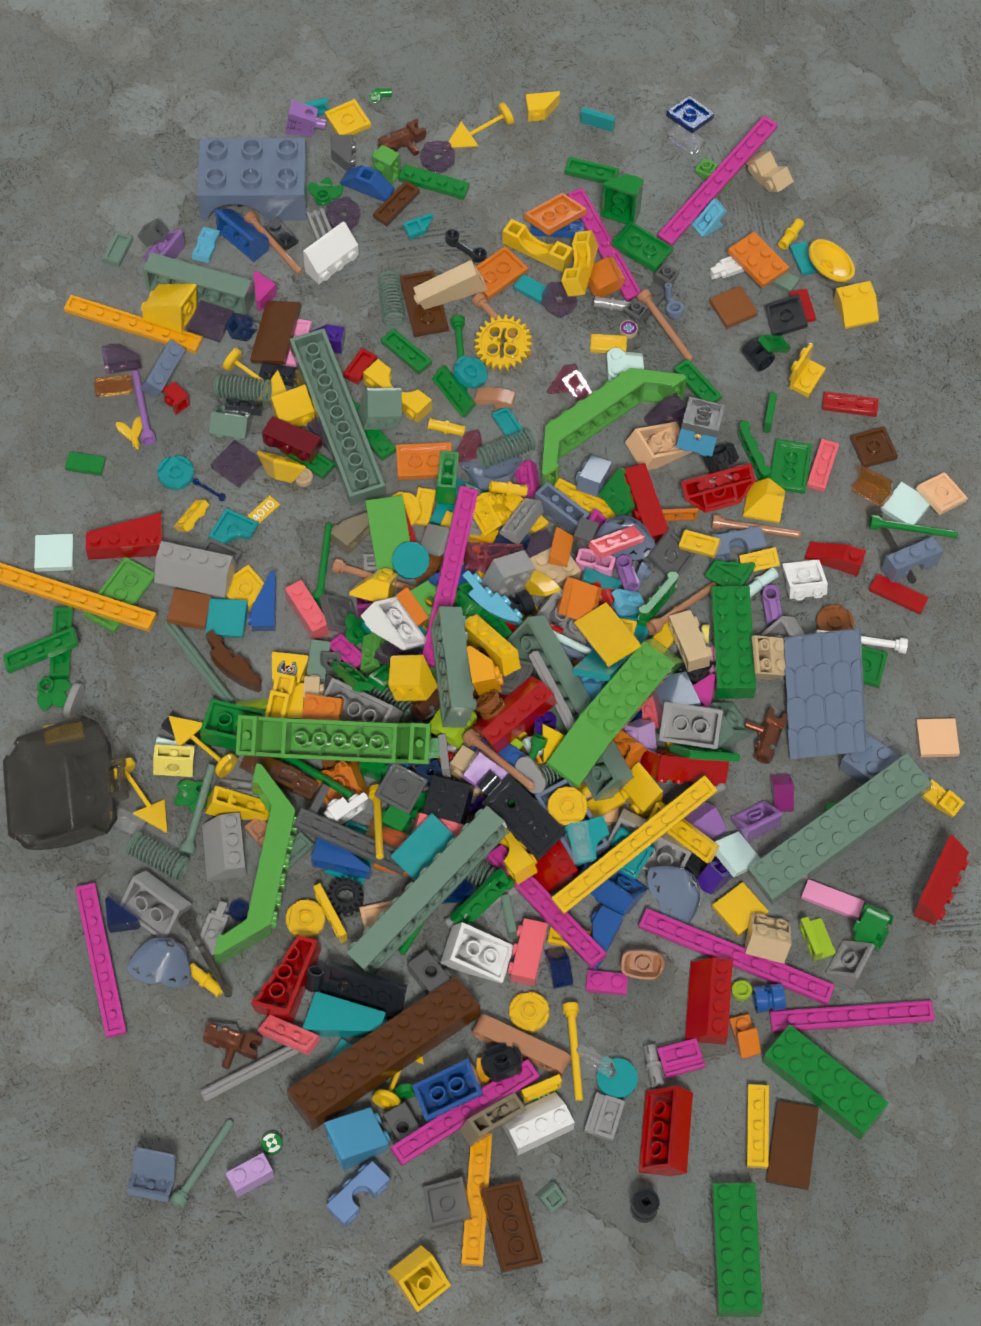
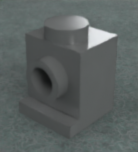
(153, 232)

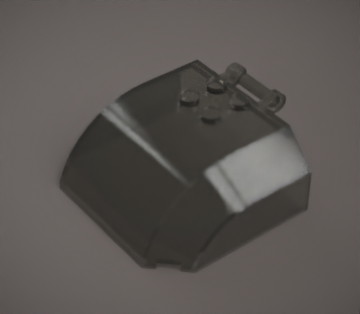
(62, 785)

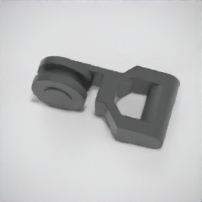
(336, 656)

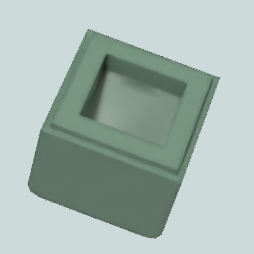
(551, 1196)

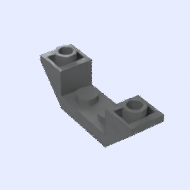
(664, 275)

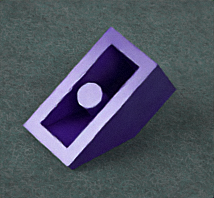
(336, 336)
(714, 877)

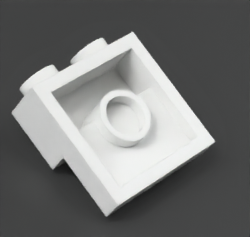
(805, 579)
(341, 811)

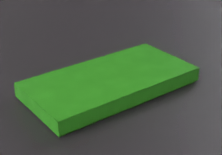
(387, 528)
(126, 585)

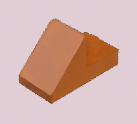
(745, 1036)

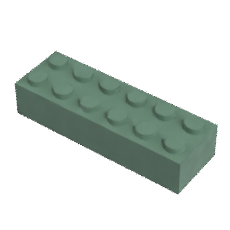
(212, 285)
(452, 667)

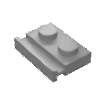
(604, 1117)

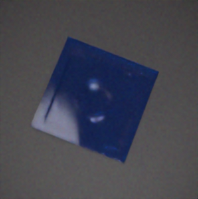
(690, 114)

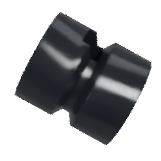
(757, 354)
(523, 602)
(645, 1205)

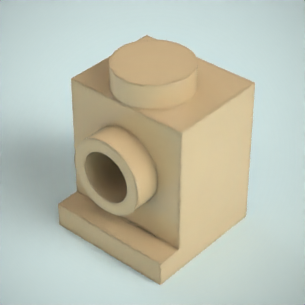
(313, 685)

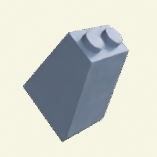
(675, 689)

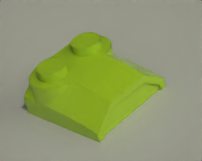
(453, 735)

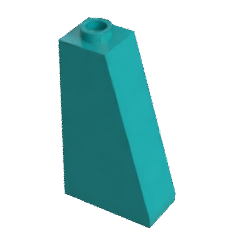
(341, 1018)

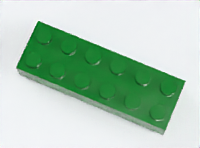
(732, 642)
(825, 1082)
(736, 1250)

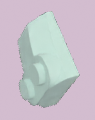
(620, 361)

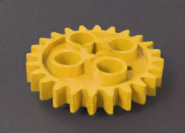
(486, 343)

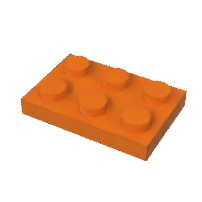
(555, 213)
(758, 259)
(501, 271)
(419, 460)
(322, 708)

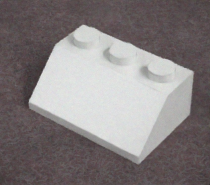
(330, 253)
(539, 1123)

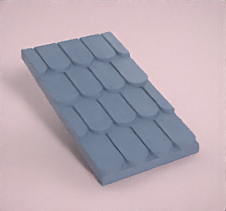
(825, 693)

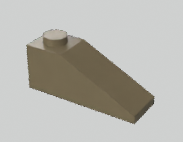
(350, 532)
(491, 1119)

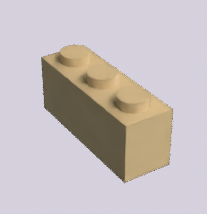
(690, 640)

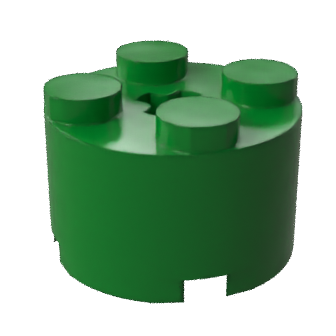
(873, 926)

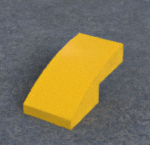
(943, 800)

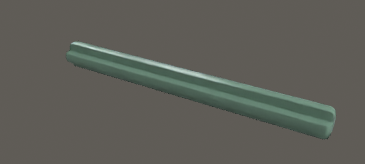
(199, 662)

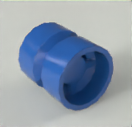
(769, 998)

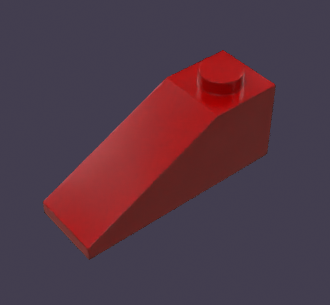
(837, 556)

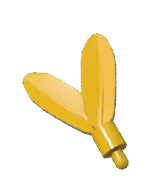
(133, 434)

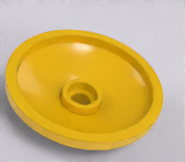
(831, 260)

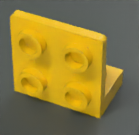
(805, 373)
(490, 512)

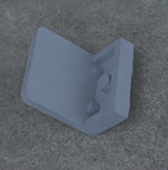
(152, 1174)

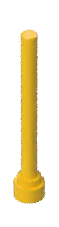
(377, 821)
(570, 1010)

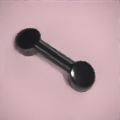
(452, 239)

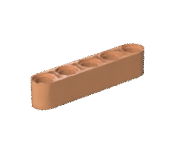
(536, 1051)

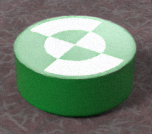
(271, 1143)

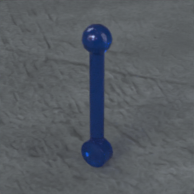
(221, 496)

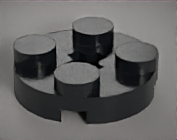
(501, 1071)

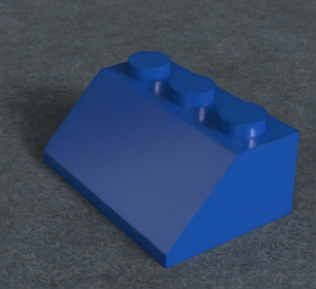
(241, 234)
(619, 891)
(448, 1089)

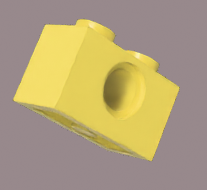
(173, 760)

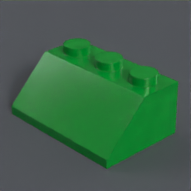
(622, 198)
(221, 723)

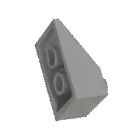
(550, 610)
(691, 725)

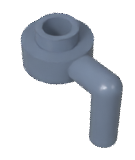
(674, 309)
(643, 572)

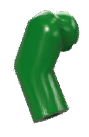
(378, 93)

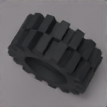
(722, 457)
(352, 886)

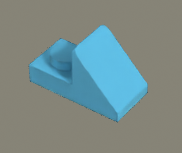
(710, 218)
(627, 602)

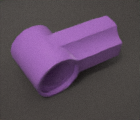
(627, 573)
(771, 606)

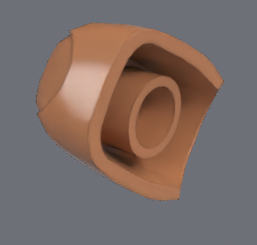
(642, 964)

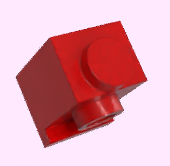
(176, 397)

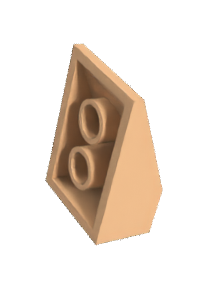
(656, 445)

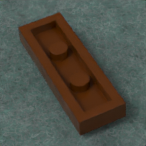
(396, 203)

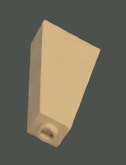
(450, 286)

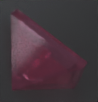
(558, 385)
(577, 385)
(468, 446)

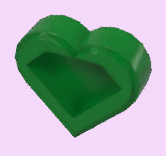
(404, 1091)

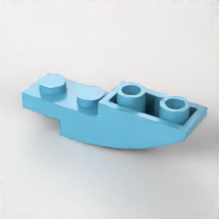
(493, 603)

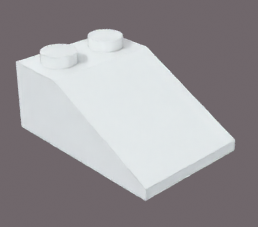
(393, 624)
(477, 953)

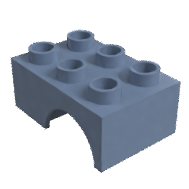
(254, 173)

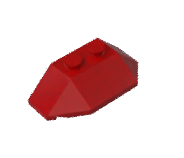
(719, 488)

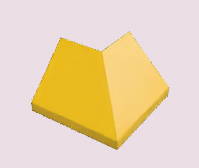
(280, 467)
(764, 501)

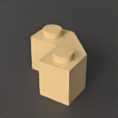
(767, 173)

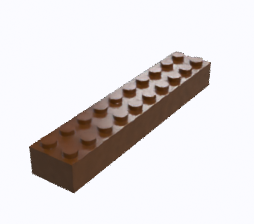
(383, 1053)

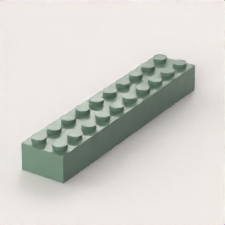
(337, 417)
(536, 634)
(839, 828)
(428, 891)

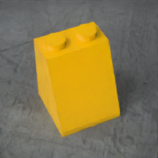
(171, 305)

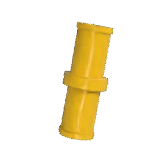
(791, 234)
(446, 427)
(508, 488)
(205, 980)

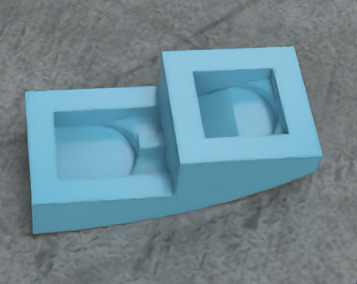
(206, 244)

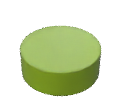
(741, 990)

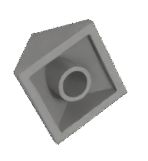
(435, 539)
(850, 962)

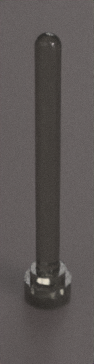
(876, 510)
(187, 922)

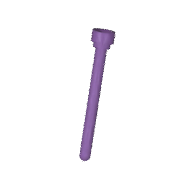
(147, 436)

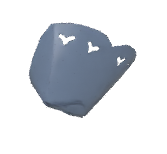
(483, 476)
(612, 526)
(675, 892)
(162, 962)

